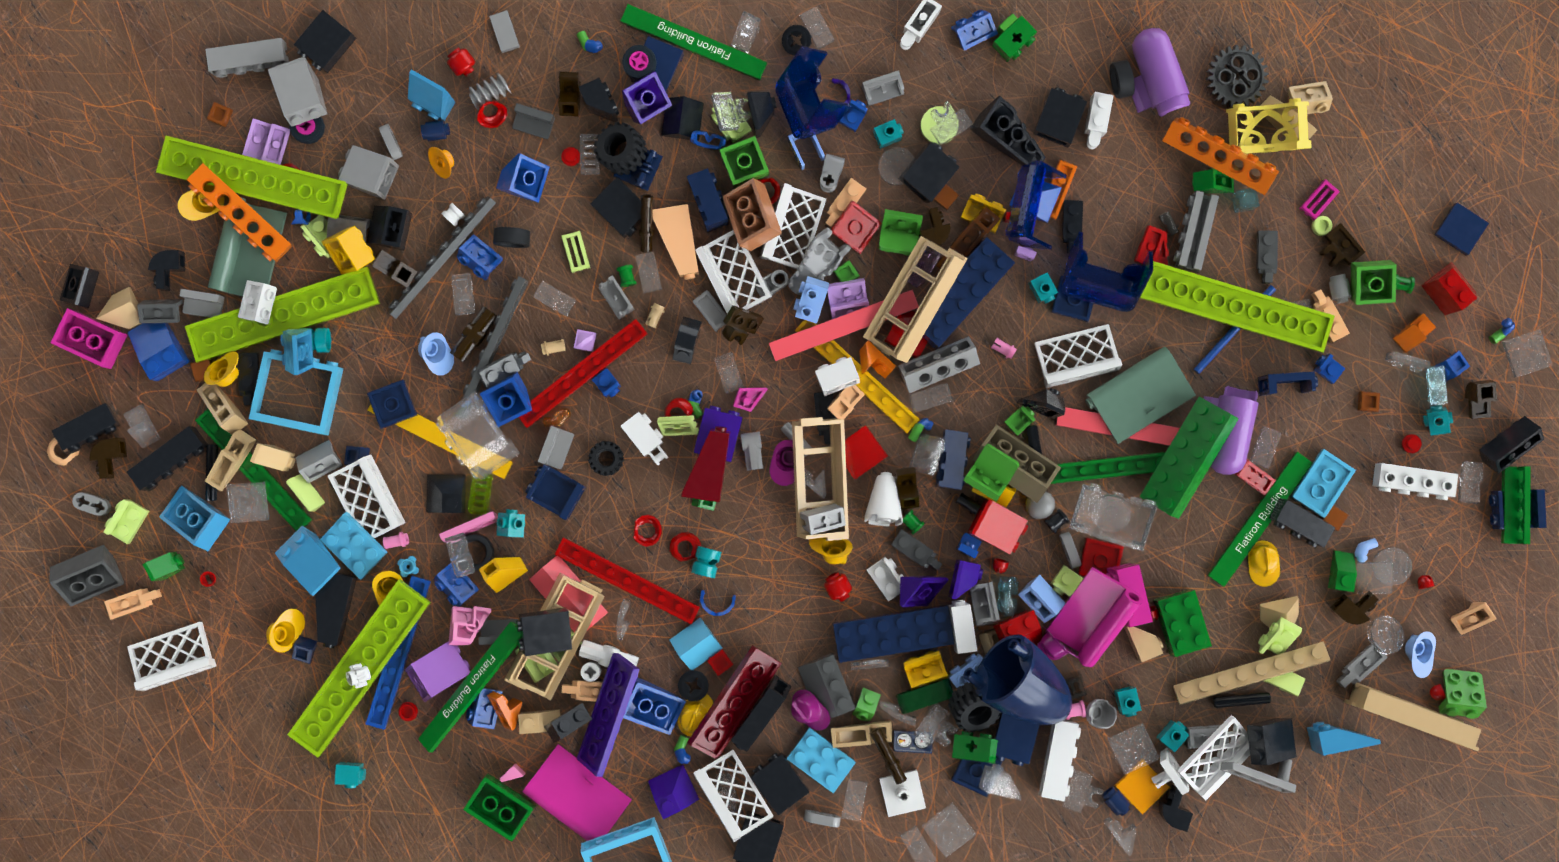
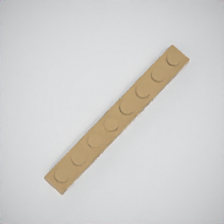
(1251, 673)

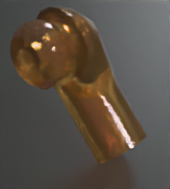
(559, 418)

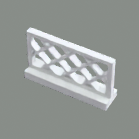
(780, 211)
(717, 279)
(1085, 370)
(378, 488)
(171, 673)
(1212, 777)
(719, 805)

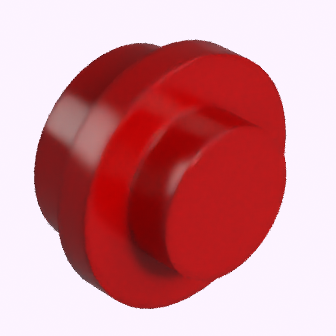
(570, 156)
(1411, 443)
(408, 711)

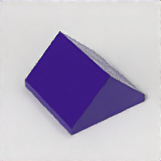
(919, 590)

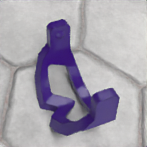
(845, 86)

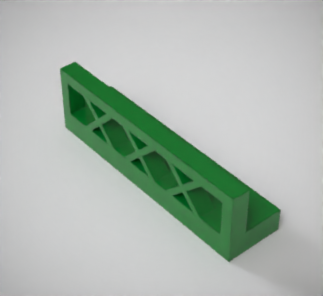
(1516, 505)

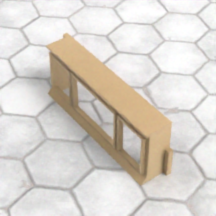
(927, 308)
(838, 472)
(585, 621)
(1414, 715)

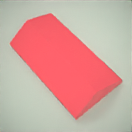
(571, 597)

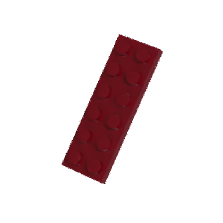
(734, 702)

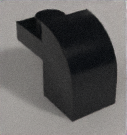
(163, 264)
(686, 340)
(1172, 813)

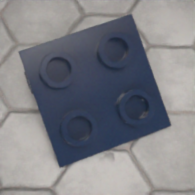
(645, 174)

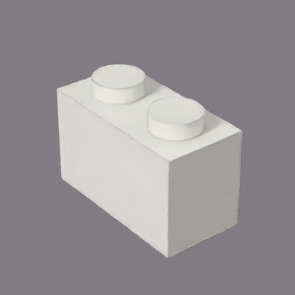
(837, 376)

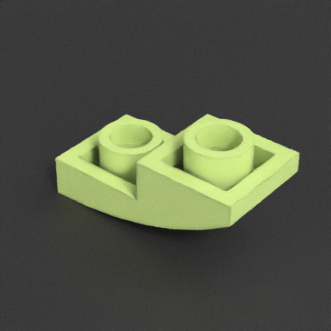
(1288, 682)

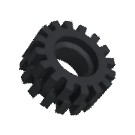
(594, 458)

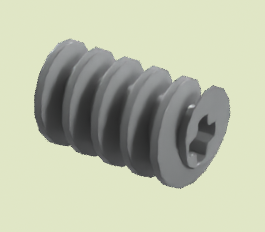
(488, 91)

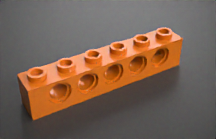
(1225, 165)
(203, 176)

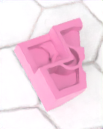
(466, 624)

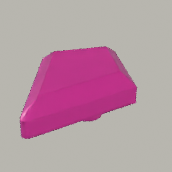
(748, 397)

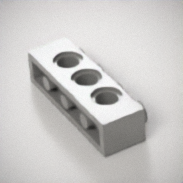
(939, 364)

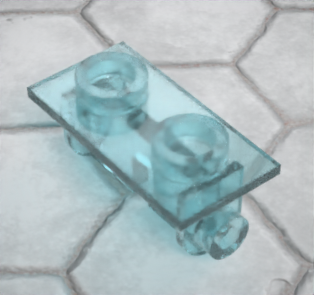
(1436, 385)
(1005, 604)

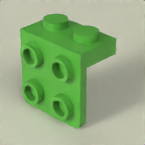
(899, 232)
(991, 472)
(1463, 694)

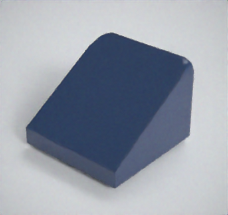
(355, 453)
(304, 649)

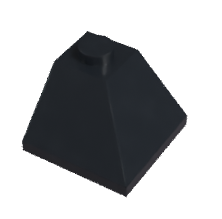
(762, 110)
(445, 493)

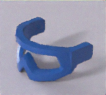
(708, 138)
(299, 218)
(718, 613)

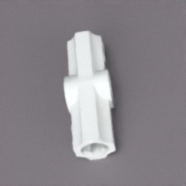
(603, 653)

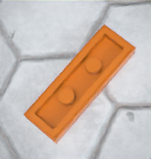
(1069, 170)

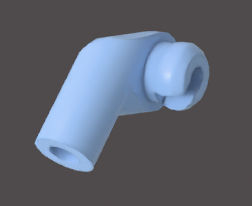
(1362, 549)

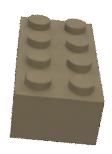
(1034, 469)

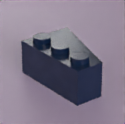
(708, 199)
(953, 460)

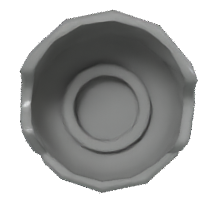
(1043, 508)
(1101, 714)

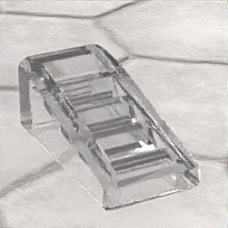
(588, 171)

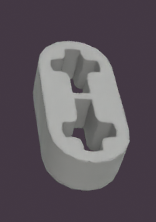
(390, 141)
(90, 508)
(1070, 550)
(822, 818)

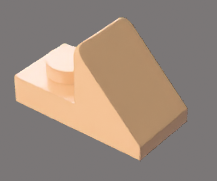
(1473, 618)

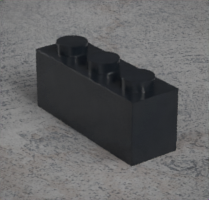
(86, 428)
(1511, 444)
(1301, 523)

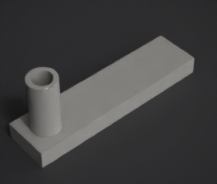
(1279, 784)

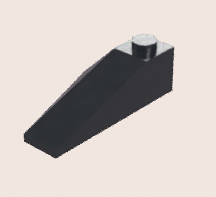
(1004, 131)
(1045, 402)

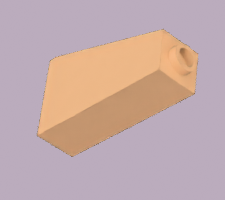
(677, 235)

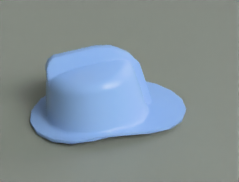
(436, 353)
(1421, 653)

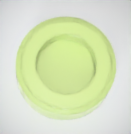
(1321, 226)

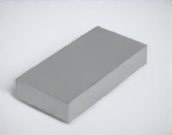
(504, 31)
(710, 310)

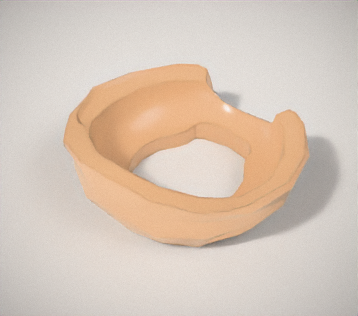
(57, 460)

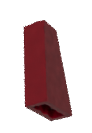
(709, 470)

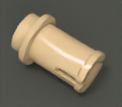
(655, 315)
(553, 347)

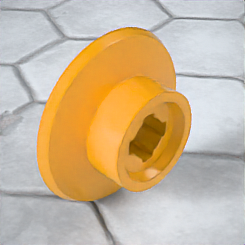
(441, 161)

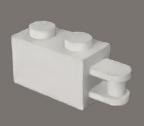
(919, 23)
(1097, 118)
(644, 436)

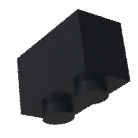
(568, 722)

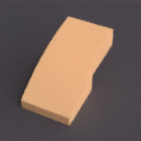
(845, 401)

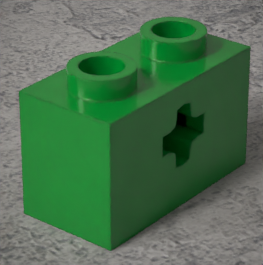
(1019, 29)
(985, 750)

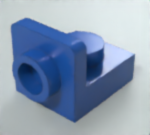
(854, 115)
(1454, 365)
(1328, 368)
(607, 383)
(969, 545)

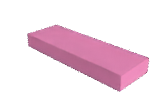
(471, 526)

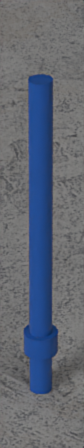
(1224, 340)

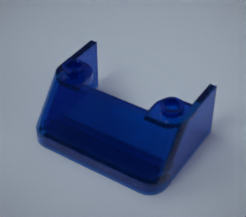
(799, 98)
(1027, 202)
(1103, 285)

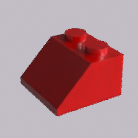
(1020, 624)

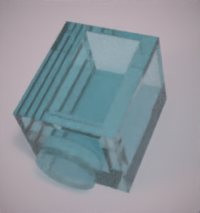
(1245, 200)

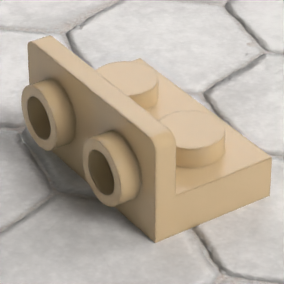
(1317, 95)

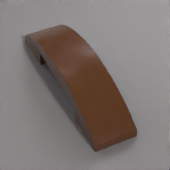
(972, 234)

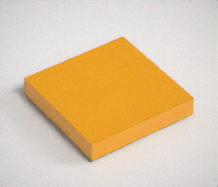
(1140, 789)

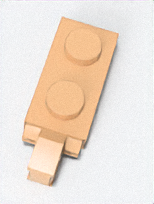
(851, 191)
(1326, 305)
(130, 602)
(583, 690)

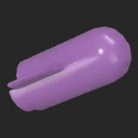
(1161, 77)
(1235, 450)

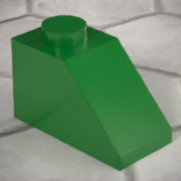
(1212, 182)
(164, 566)
(1342, 571)

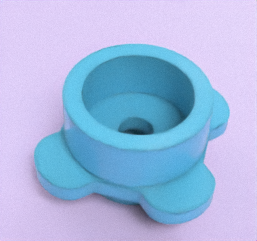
(403, 566)

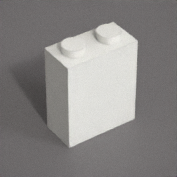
(962, 627)

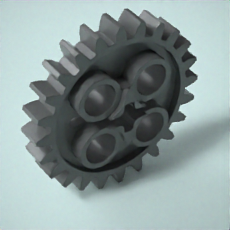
(1248, 62)

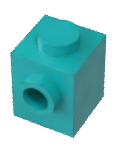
(888, 133)
(1043, 288)
(1127, 701)
(1173, 735)
(349, 774)

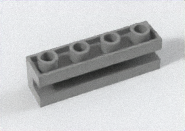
(246, 57)
(1196, 231)

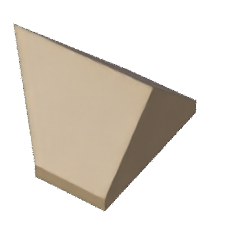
(121, 310)
(1274, 610)

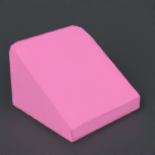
(513, 773)

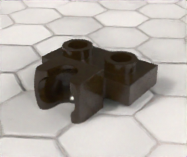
(1341, 246)
(739, 322)

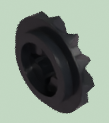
(787, 39)
(696, 694)

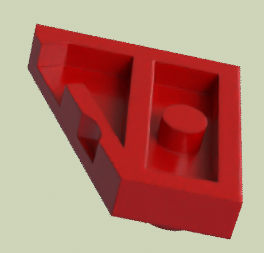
(1156, 242)

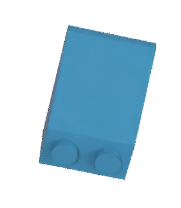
(429, 96)
(297, 350)
(194, 518)
(308, 560)
(1331, 739)

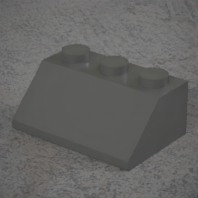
(86, 575)
(827, 684)

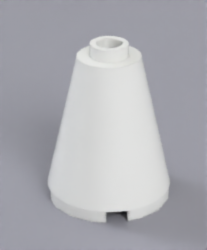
(884, 502)

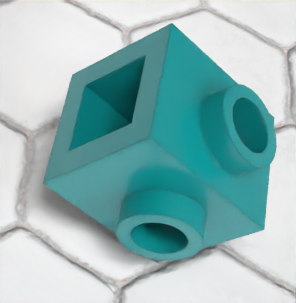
(1441, 426)
(510, 524)

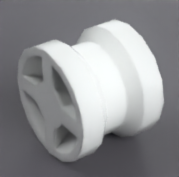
(453, 214)
(591, 667)

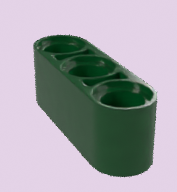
(924, 696)

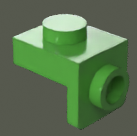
(1020, 420)
(866, 705)

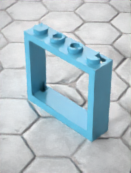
(330, 402)
(624, 836)

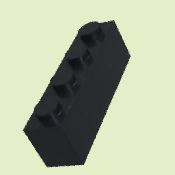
(167, 458)

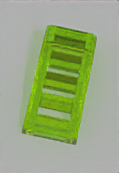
(473, 493)

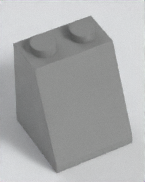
(298, 91)
(368, 171)

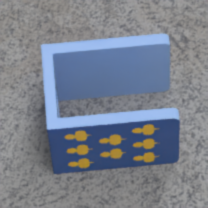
(791, 139)

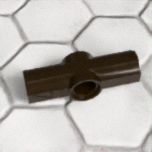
(473, 334)

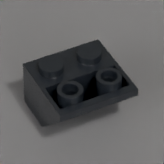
(597, 99)
(389, 227)

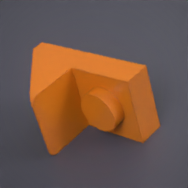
(1414, 333)
(873, 357)
(506, 710)

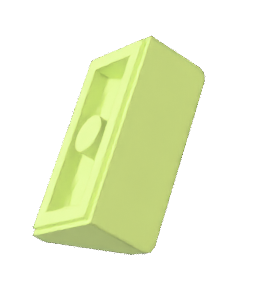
(306, 493)

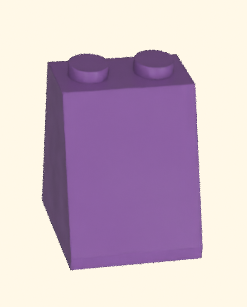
(438, 670)

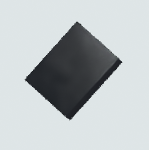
(682, 118)
(79, 285)

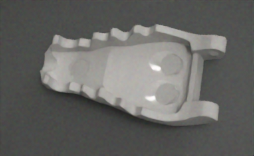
(819, 260)

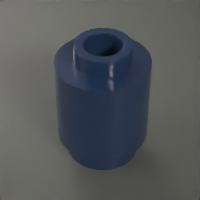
(435, 130)
(1116, 801)

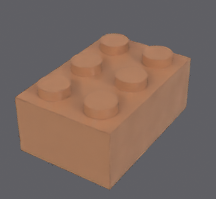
(752, 214)

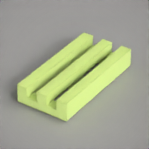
(580, 267)
(676, 423)

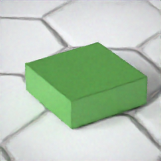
(1006, 24)
(846, 272)

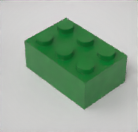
(1182, 623)
(499, 807)

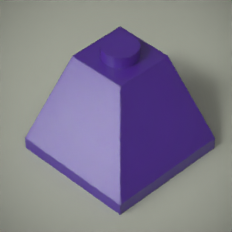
(646, 98)
(964, 577)
(673, 791)

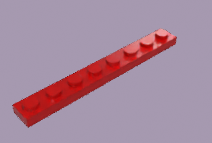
(583, 372)
(627, 580)

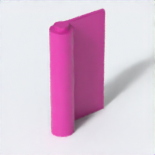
(1094, 615)
(576, 795)

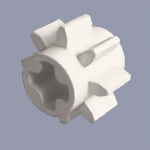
(358, 675)

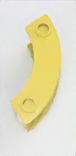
(1291, 141)

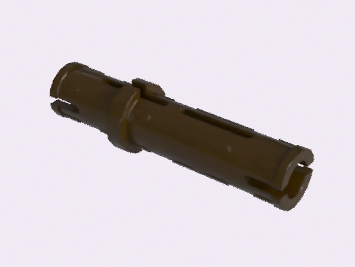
(646, 231)
(886, 752)

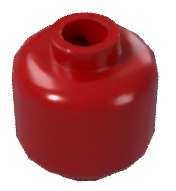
(461, 62)
(838, 586)

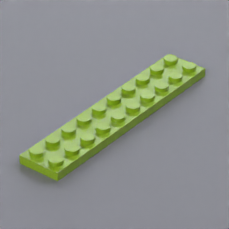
(255, 177)
(1238, 307)
(289, 311)
(372, 649)

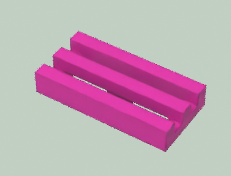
(1309, 211)

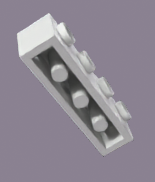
(1415, 480)
(1058, 760)

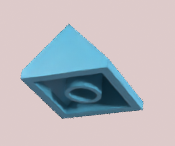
(695, 644)

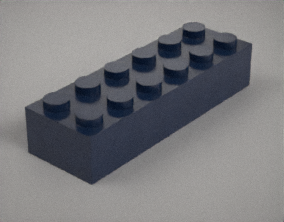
(972, 284)
(893, 633)

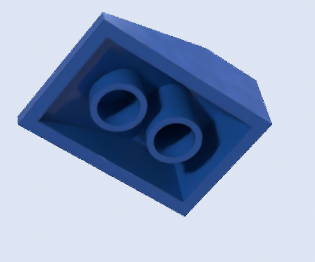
(157, 349)
(653, 707)

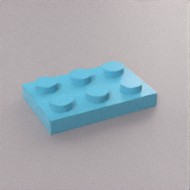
(1323, 483)
(353, 545)
(820, 760)

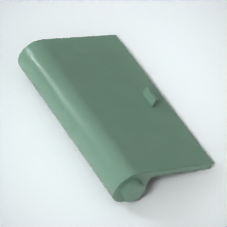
(240, 261)
(1141, 394)

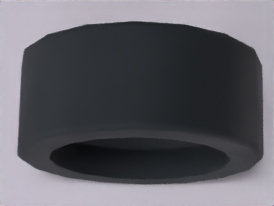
(1122, 79)
(511, 237)
(488, 546)

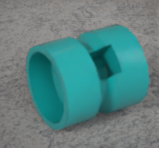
(321, 339)
(706, 562)

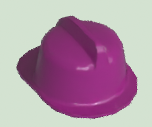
(783, 464)
(1053, 648)
(808, 710)

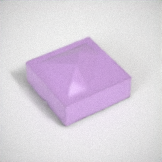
(1025, 253)
(585, 340)

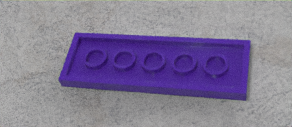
(608, 714)

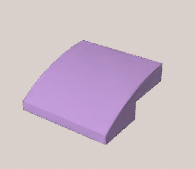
(266, 141)
(847, 297)

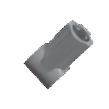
(752, 447)

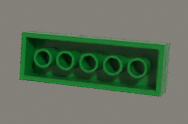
(1189, 457)

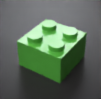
(744, 161)
(1373, 282)

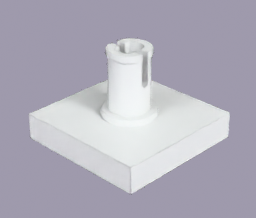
(1170, 773)
(904, 796)

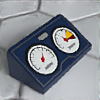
(906, 742)

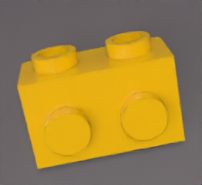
(976, 204)
(925, 669)

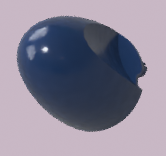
(1022, 682)

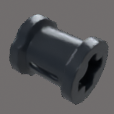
(1056, 521)

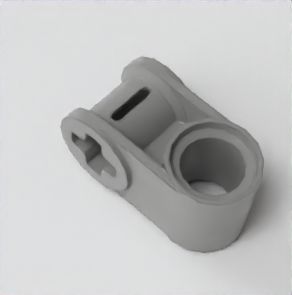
(831, 170)
(770, 282)

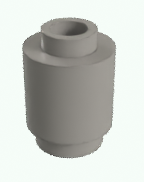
(1340, 288)

